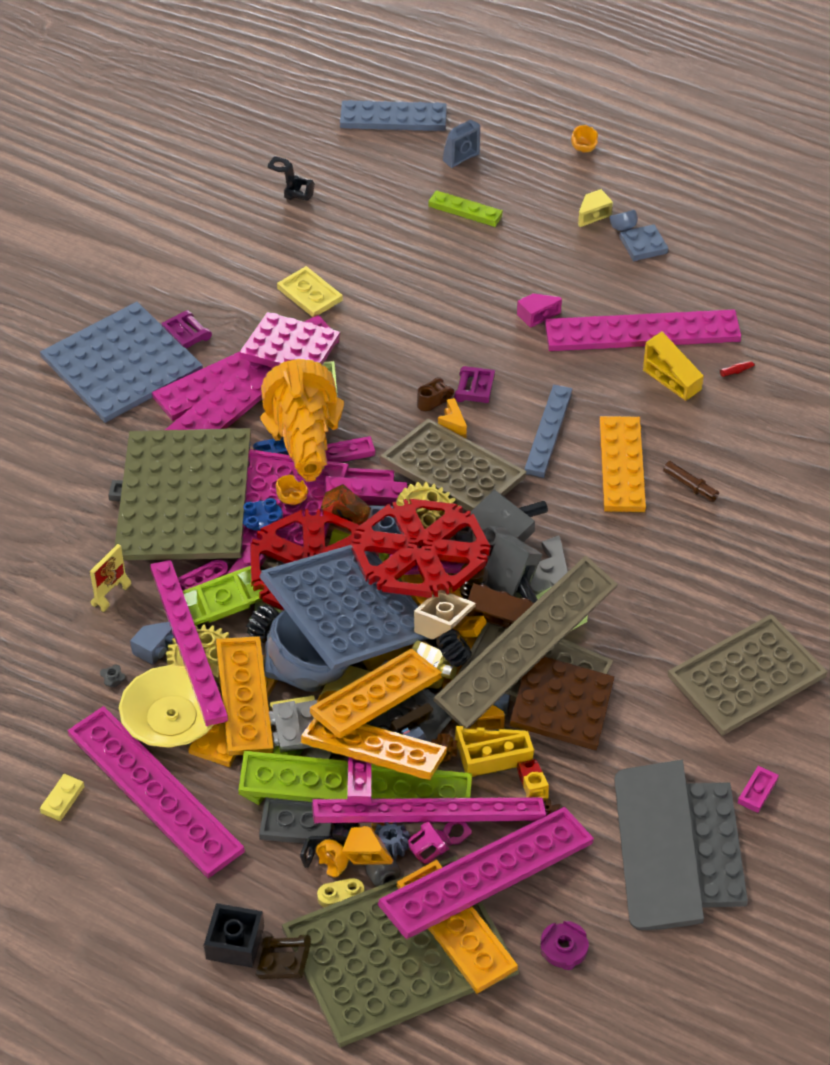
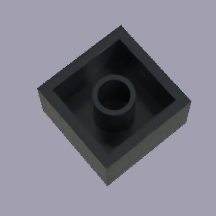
(234, 935)

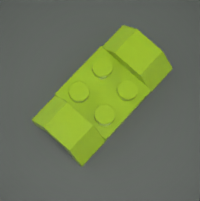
(221, 596)

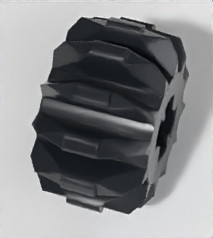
(261, 621)
(454, 648)

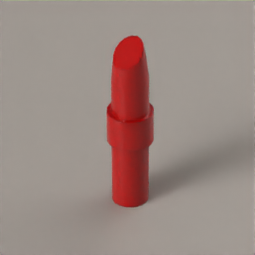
(736, 368)

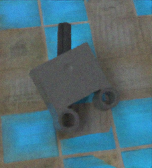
(500, 512)
(511, 564)

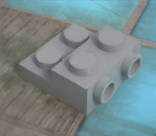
(290, 723)

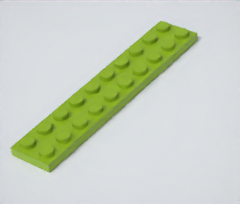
(320, 778)

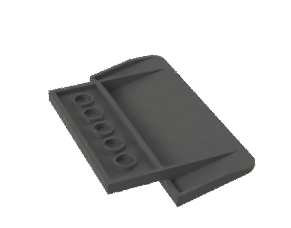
(677, 846)

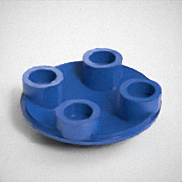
(261, 513)

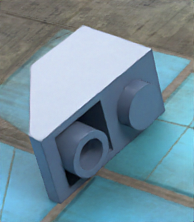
(152, 642)

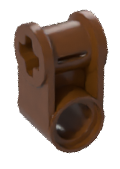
(433, 394)

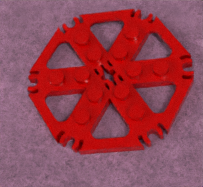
(288, 551)
(427, 559)

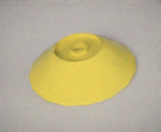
(152, 700)

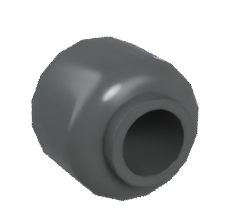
(383, 873)

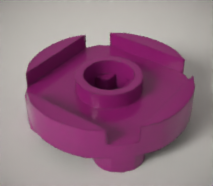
(564, 957)

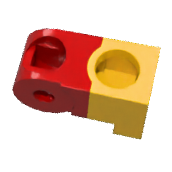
(533, 779)

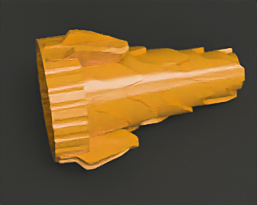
(300, 407)

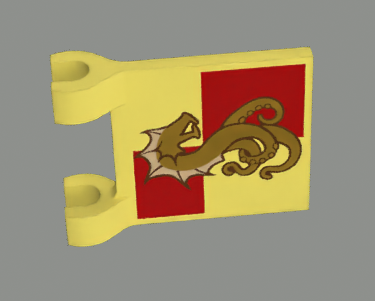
(106, 575)

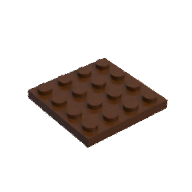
(563, 702)

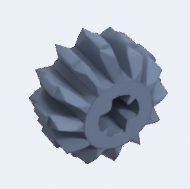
(394, 838)

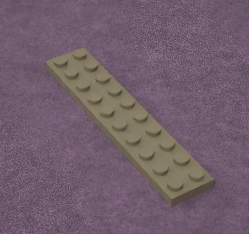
(525, 643)

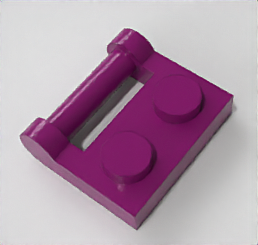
(183, 333)
(481, 384)

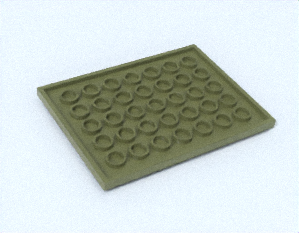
(184, 494)
(369, 972)

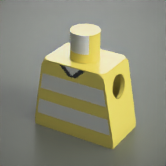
(435, 657)

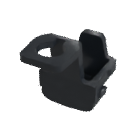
(293, 181)
(339, 834)

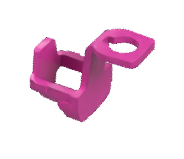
(437, 838)

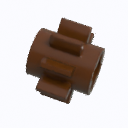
(447, 741)

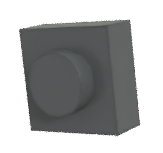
(115, 490)

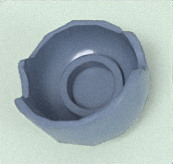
(624, 221)

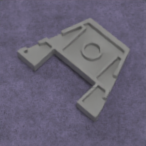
(551, 569)

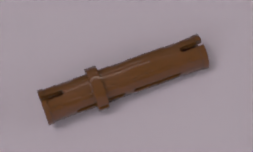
(697, 485)

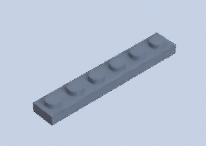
(548, 431)

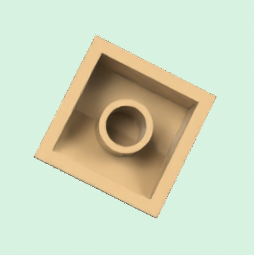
(440, 614)

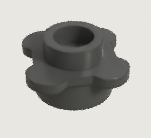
(116, 678)

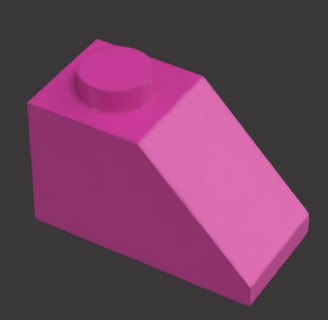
(537, 308)

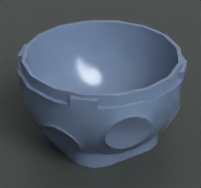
(296, 658)

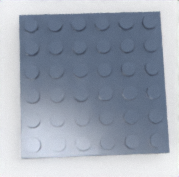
(120, 361)
(340, 609)

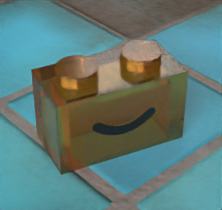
(346, 504)

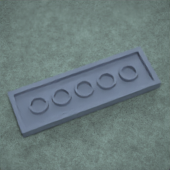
(393, 115)

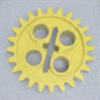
(427, 493)
(208, 641)

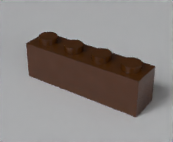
(496, 606)

